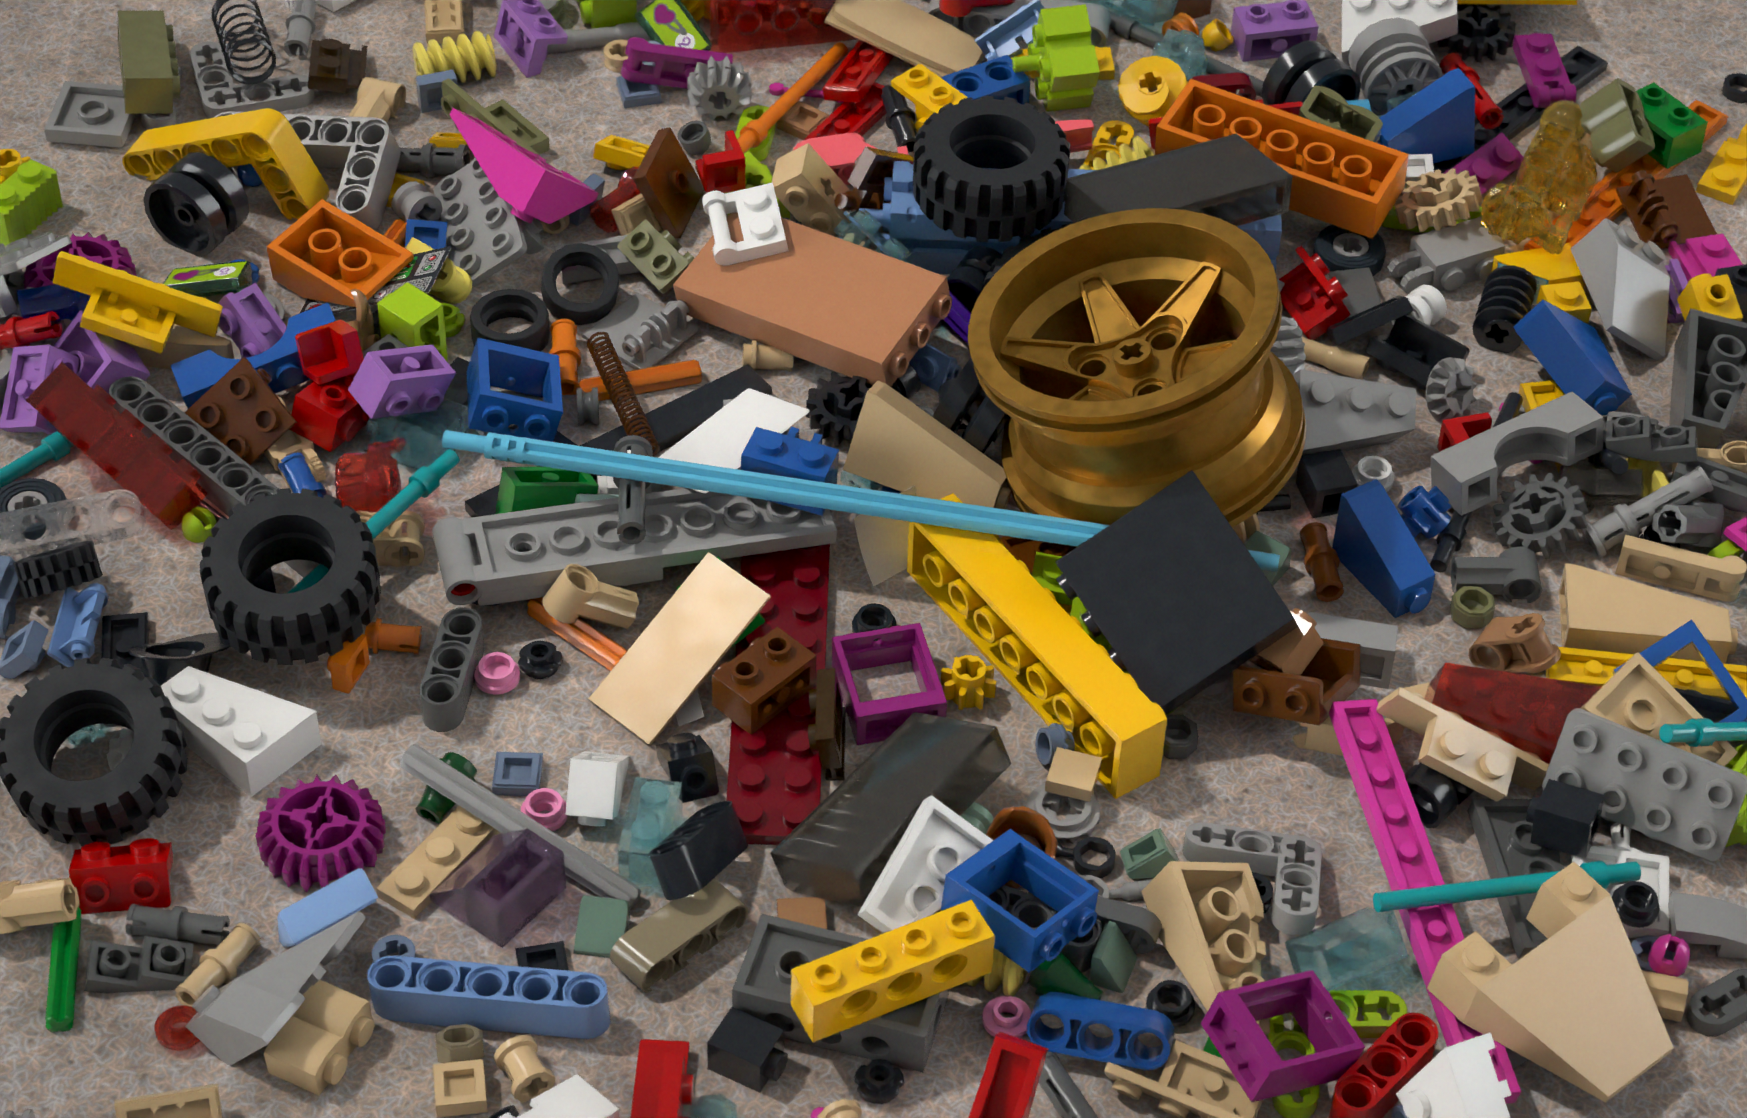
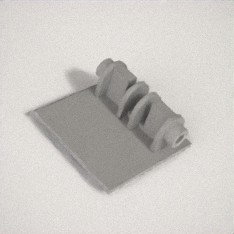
(644, 330)

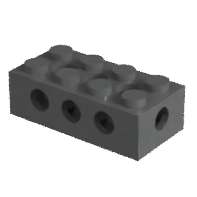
(765, 993)

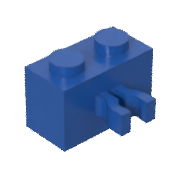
(791, 457)

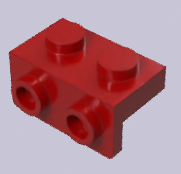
(1311, 297)
(122, 875)

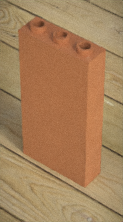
(821, 301)

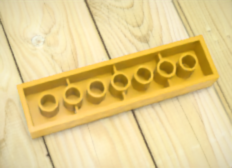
(1040, 650)

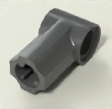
(1690, 524)
(1511, 574)

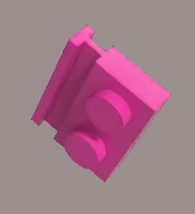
(1704, 255)

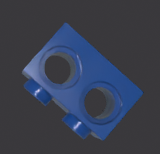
(992, 79)

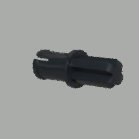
(899, 117)

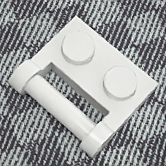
(758, 219)

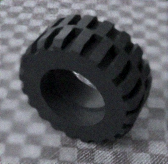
(997, 202)
(279, 531)
(71, 701)

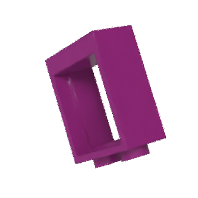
(879, 718)
(1250, 1054)

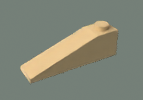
(1210, 925)

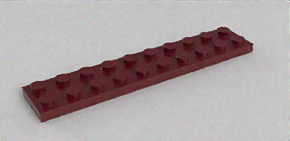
(773, 771)

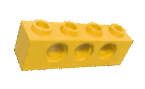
(892, 970)

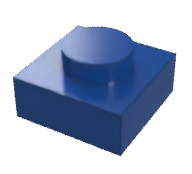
(429, 232)

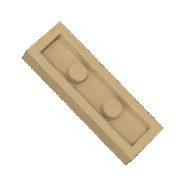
(434, 861)

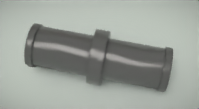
(177, 924)

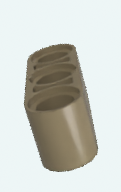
(677, 932)

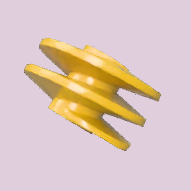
(1147, 76)

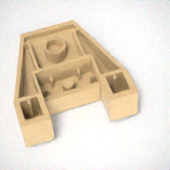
(1570, 1001)

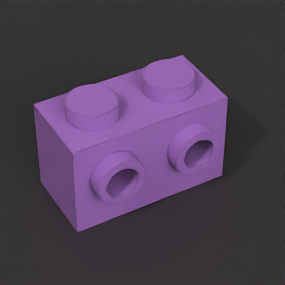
(1272, 28)
(401, 381)

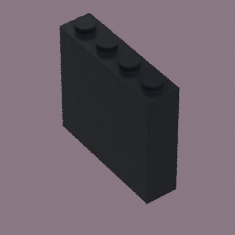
(1175, 594)

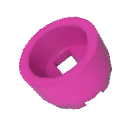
(1665, 966)

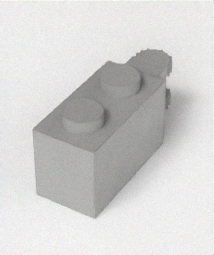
(1447, 257)

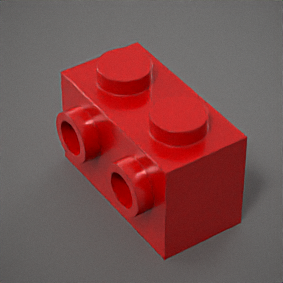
(328, 413)

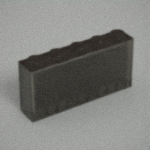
(1210, 178)
(858, 826)

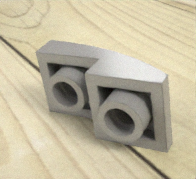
(1710, 923)

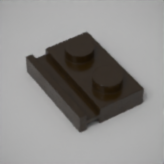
(336, 66)
(829, 732)

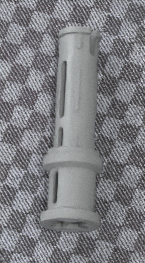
(1632, 518)

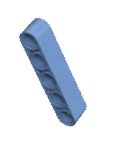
(490, 996)

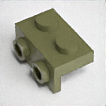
(655, 255)

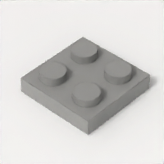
(89, 115)

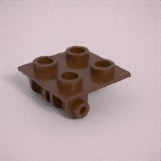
(1664, 209)
(243, 412)

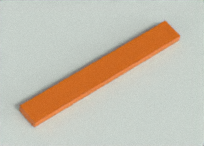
(1604, 199)

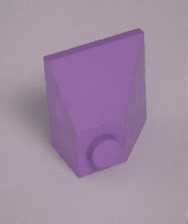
(100, 356)

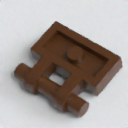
(869, 179)

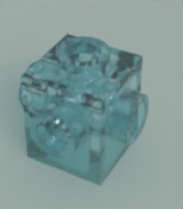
(1185, 50)

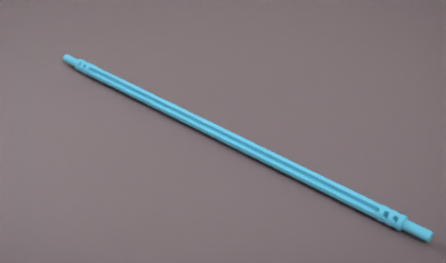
(788, 490)

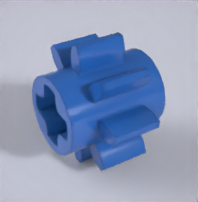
(1425, 511)

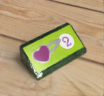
(672, 25)
(211, 278)

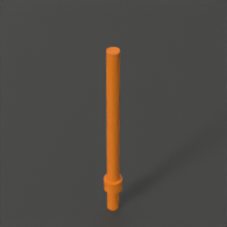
(757, 130)

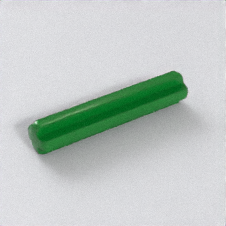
(63, 974)

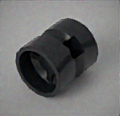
(968, 278)
(1434, 794)

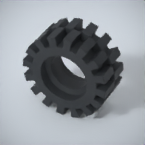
(57, 569)

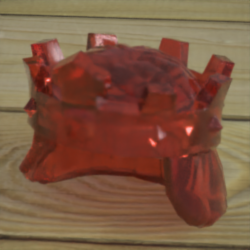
(369, 478)

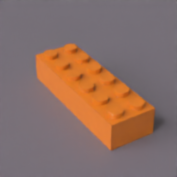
(1333, 172)

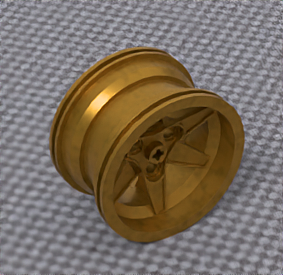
(1136, 359)

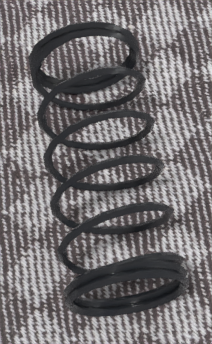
(223, 37)

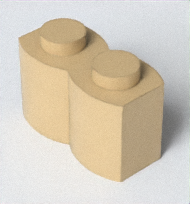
(320, 1037)

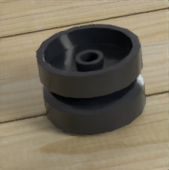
(1305, 67)
(196, 204)
(970, 405)

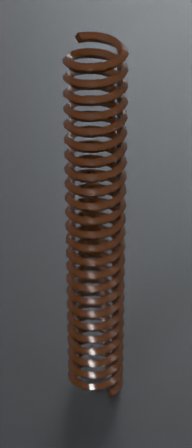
(614, 397)

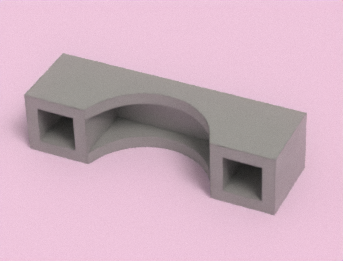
(1556, 432)

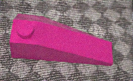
(521, 175)

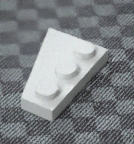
(916, 871)

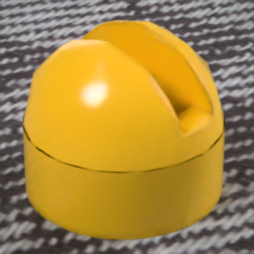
(1217, 35)

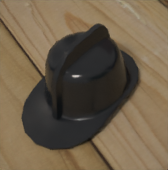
(169, 658)

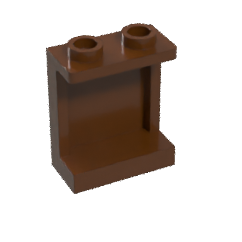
(1303, 697)

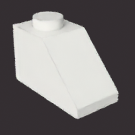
(596, 786)

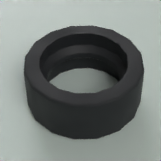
(586, 256)
(514, 304)

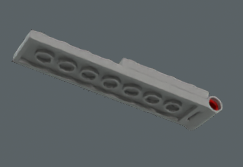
(527, 550)

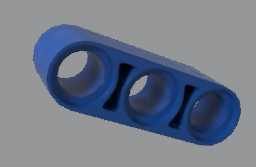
(1123, 1020)

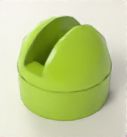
(192, 527)

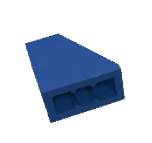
(1434, 120)
(1573, 356)
(1381, 550)

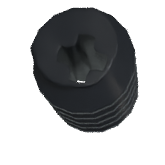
(1502, 305)

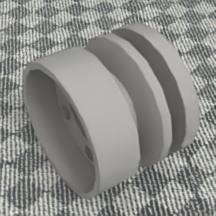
(1392, 61)

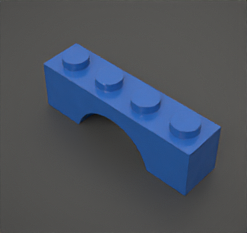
(281, 361)

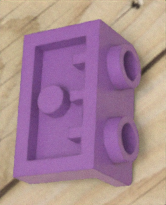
(525, 32)
(27, 371)

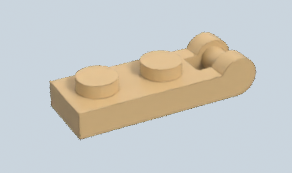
(1681, 569)

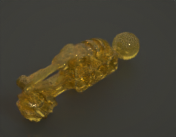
(1553, 176)

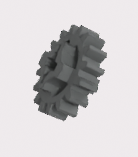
(1540, 515)

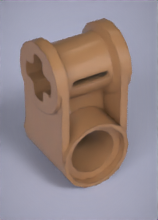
(1515, 645)

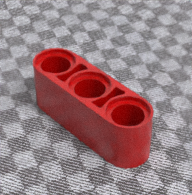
(1397, 1056)

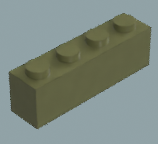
(147, 62)

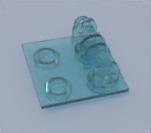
(864, 226)
(421, 431)

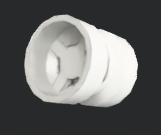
(1427, 304)

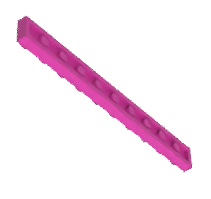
(1405, 855)

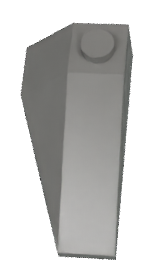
(260, 1002)

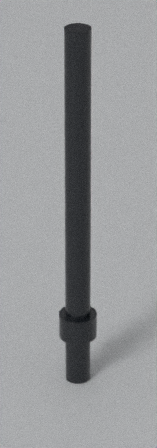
(1454, 534)

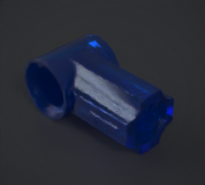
(52, 298)

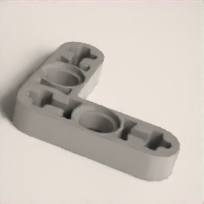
(229, 93)
(1276, 858)

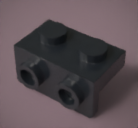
(1414, 349)

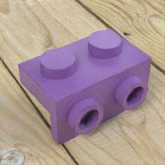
(250, 321)

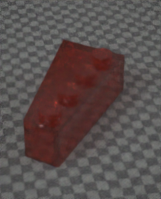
(768, 24)
(118, 445)
(1515, 706)

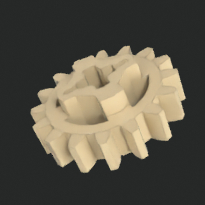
(1438, 200)

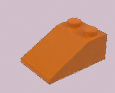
(334, 253)

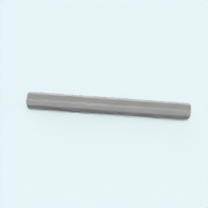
(507, 819)

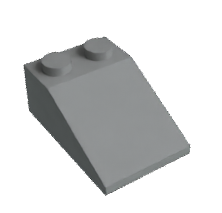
(1626, 285)

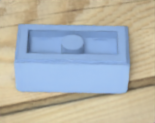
(325, 908)

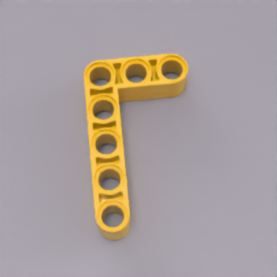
(238, 139)

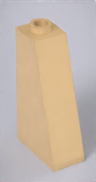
(908, 447)
(1629, 617)

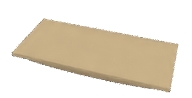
(907, 34)
(679, 648)

